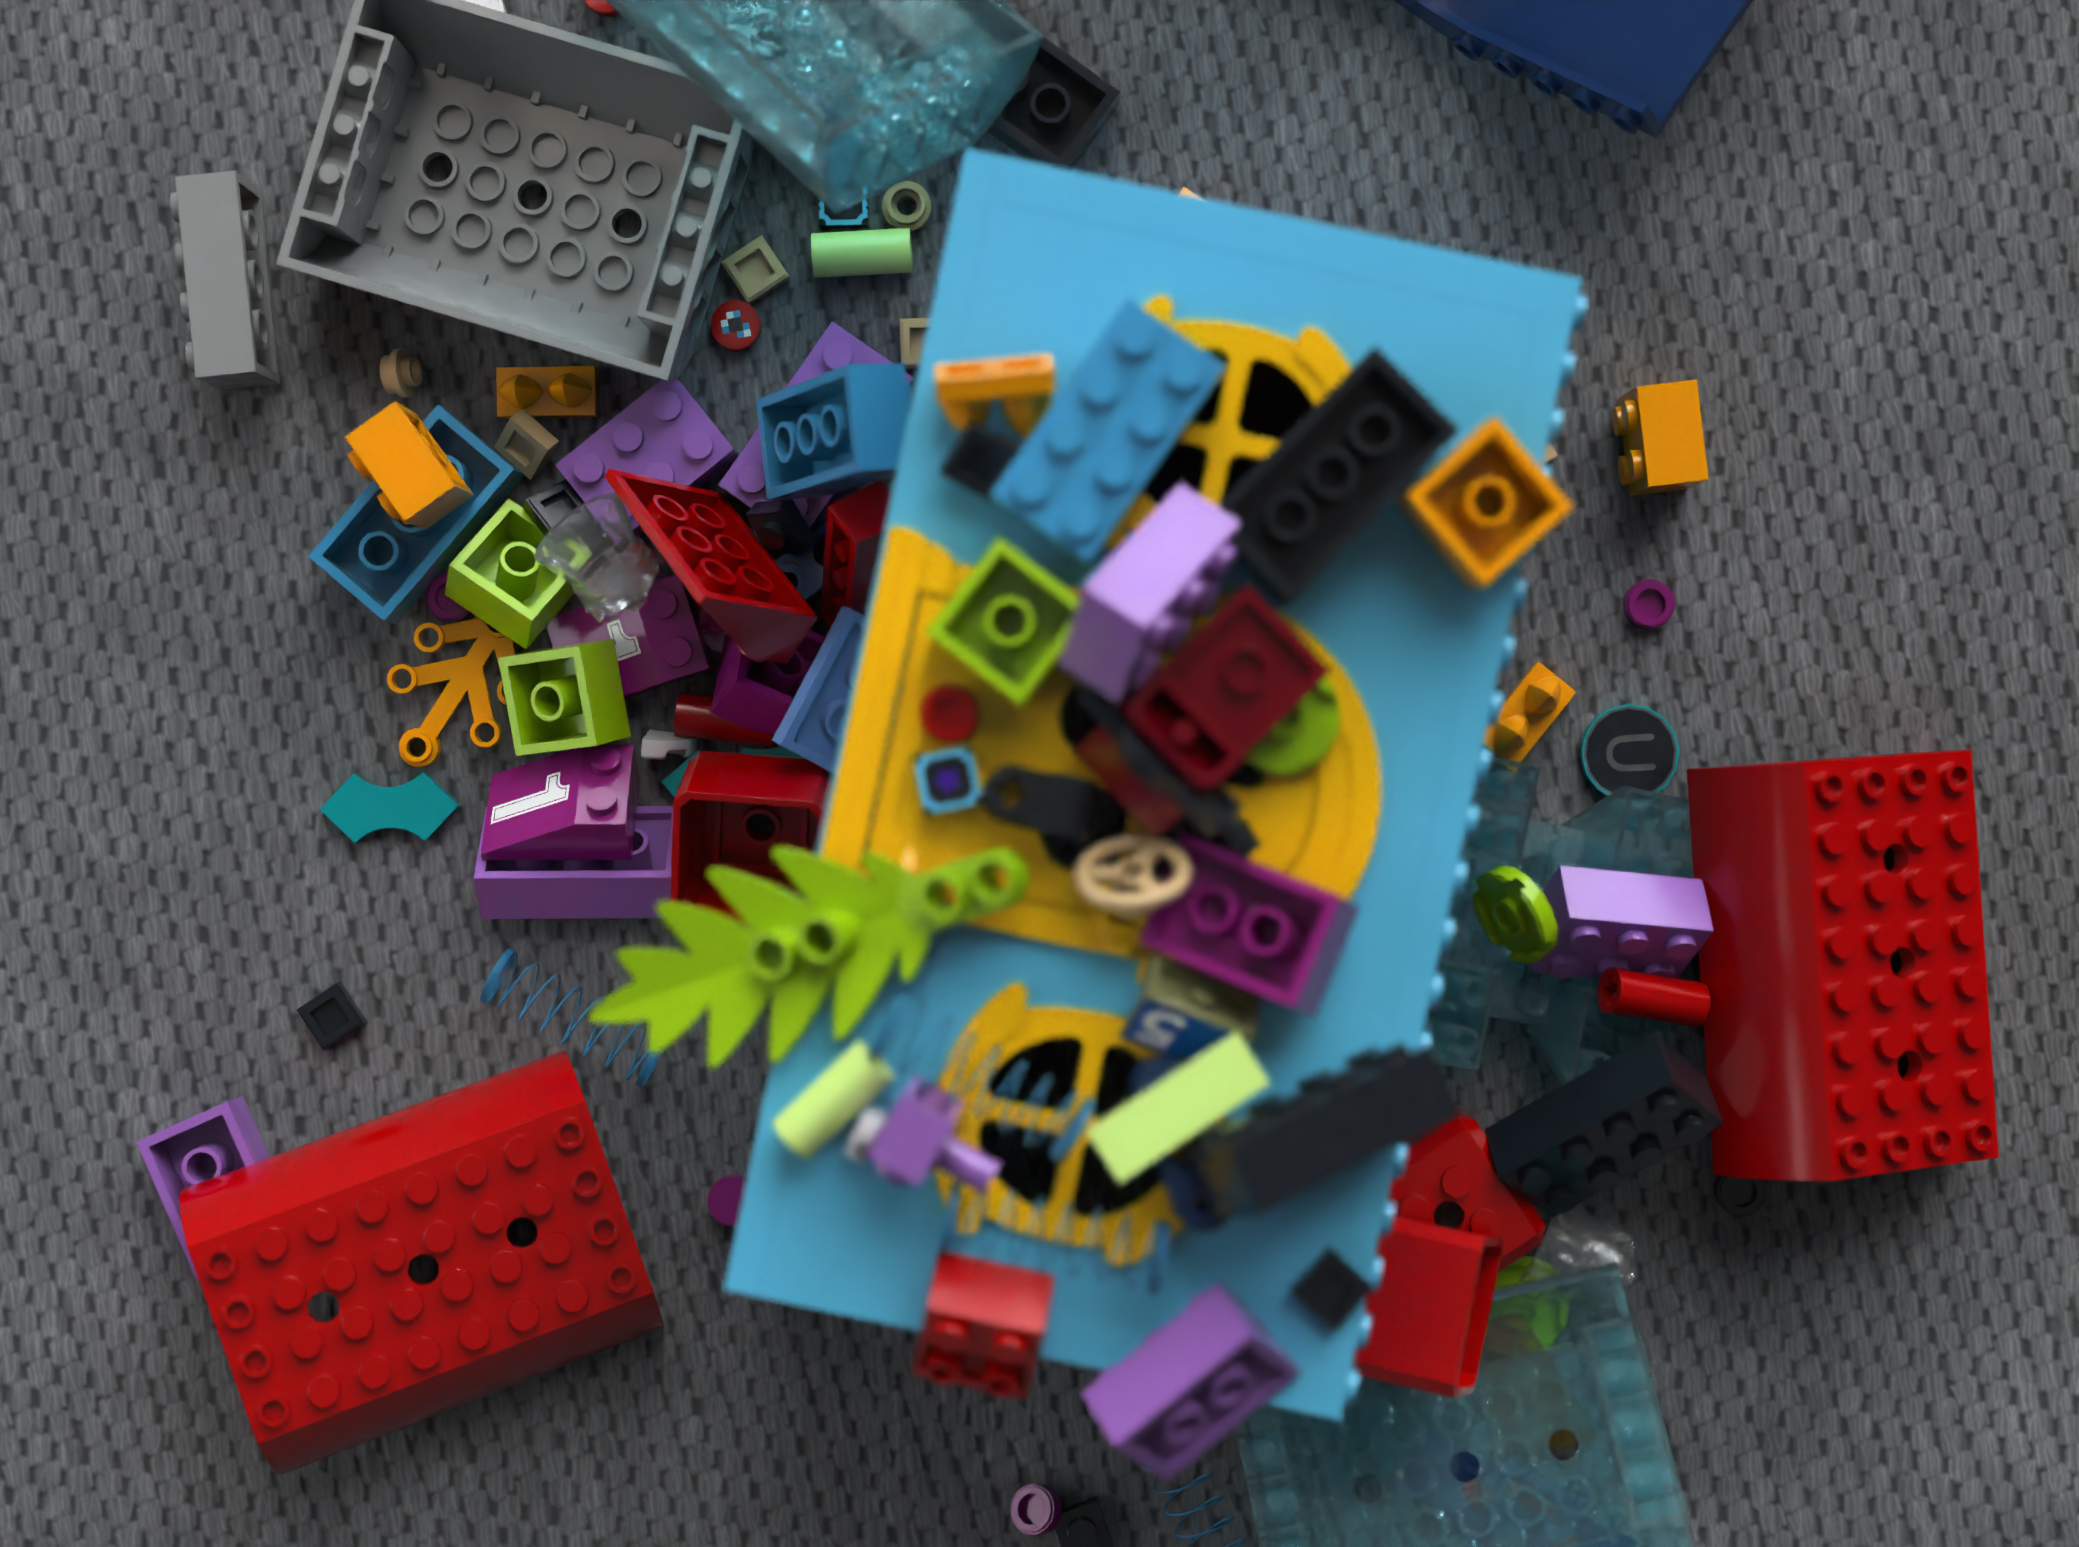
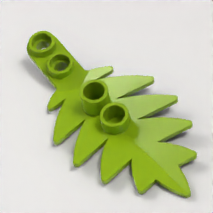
(798, 946)

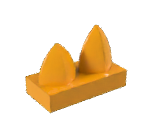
(1020, 382)
(547, 391)
(1527, 713)

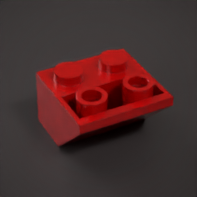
(983, 1325)

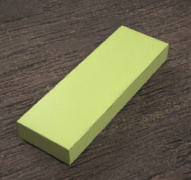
(1177, 1107)

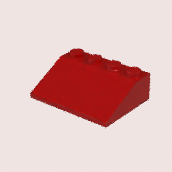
(720, 564)

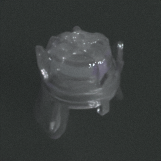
(601, 557)
(1581, 1242)

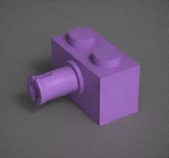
(921, 1139)

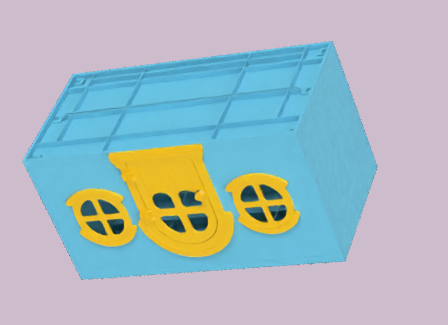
(1414, 656)

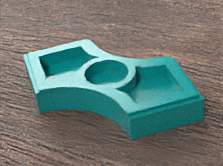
(365, 808)

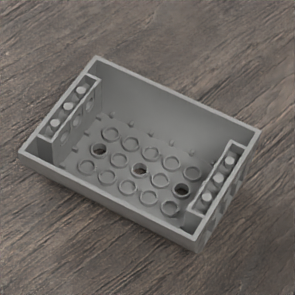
(512, 112)

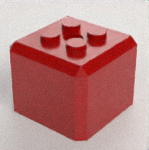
(714, 829)
(1457, 1166)
(1430, 1307)

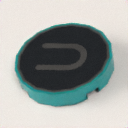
(1629, 749)

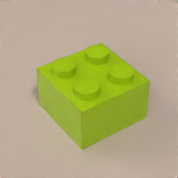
(502, 579)
(1008, 622)
(564, 697)

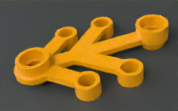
(465, 676)

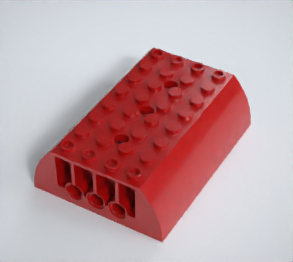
(1802, 973)
(402, 1186)

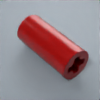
(696, 721)
(1653, 997)

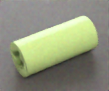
(861, 252)
(833, 1100)

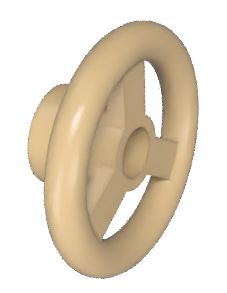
(1131, 882)

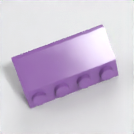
(583, 886)

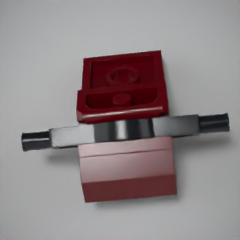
(1198, 719)

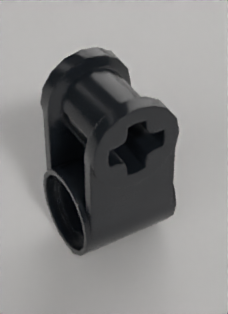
(1053, 802)

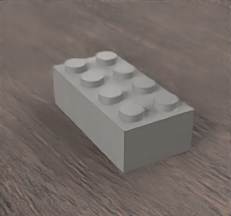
(225, 280)

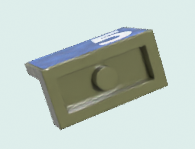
(1188, 1010)

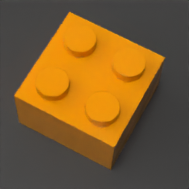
(1661, 438)
(408, 467)
(1483, 503)

